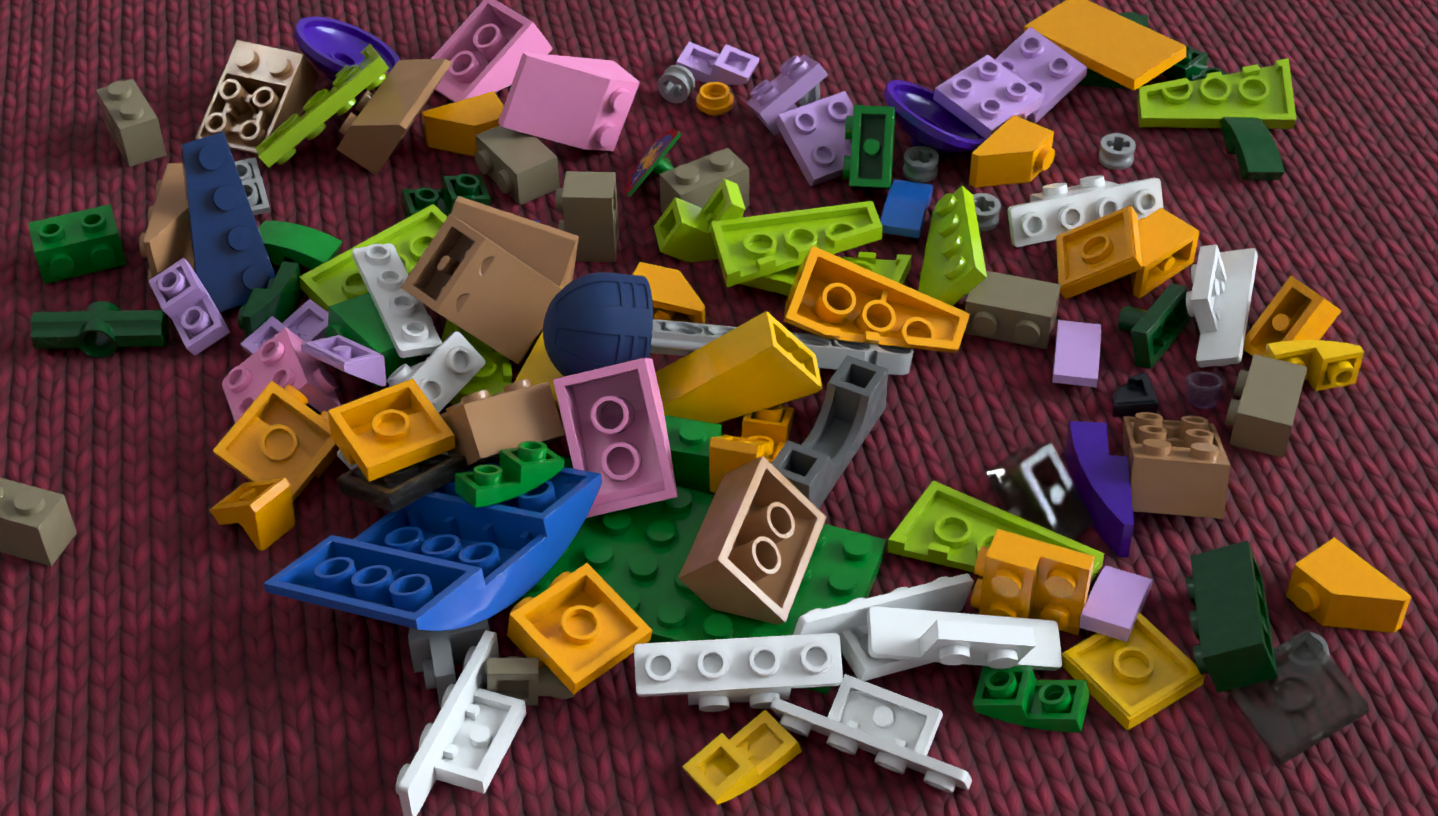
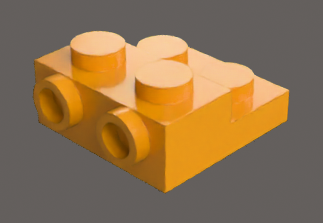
(389, 430)
(279, 439)
(1032, 580)
(577, 627)

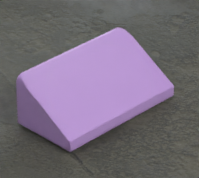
(348, 357)

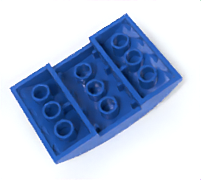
(442, 558)

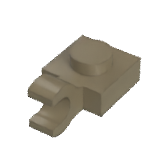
(524, 679)

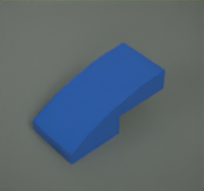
(906, 208)

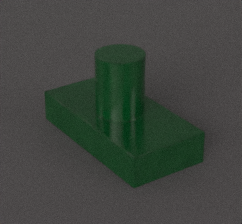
(1155, 328)

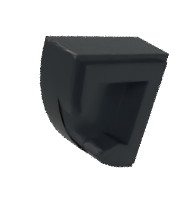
(1135, 397)

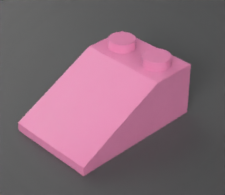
(487, 51)
(569, 100)
(620, 431)

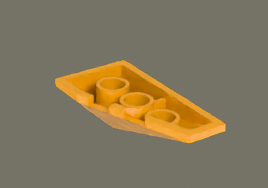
(861, 306)

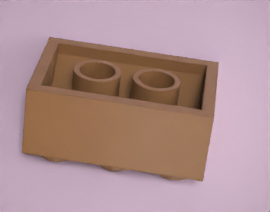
(390, 111)
(535, 244)
(753, 544)

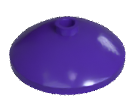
(335, 44)
(929, 121)

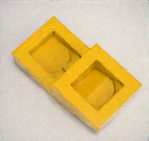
(739, 763)

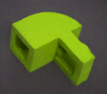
(686, 228)

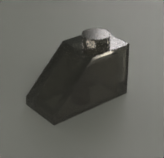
(1040, 490)

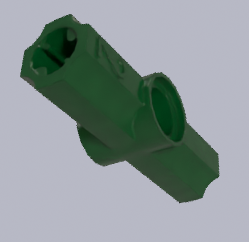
(100, 329)

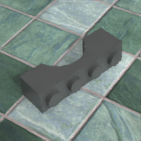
(849, 412)

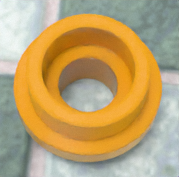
(714, 98)

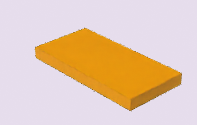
(1109, 42)

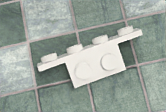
(1065, 207)
(1221, 303)
(401, 313)
(440, 374)
(850, 621)
(963, 638)
(738, 668)
(879, 723)
(467, 735)

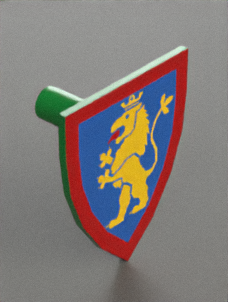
(653, 160)

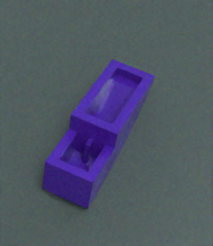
(1101, 483)

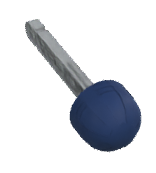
(611, 321)

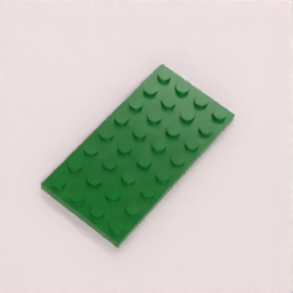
(645, 549)

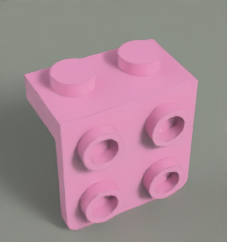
(283, 363)

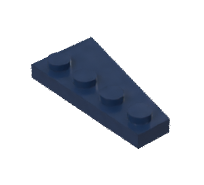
(222, 226)

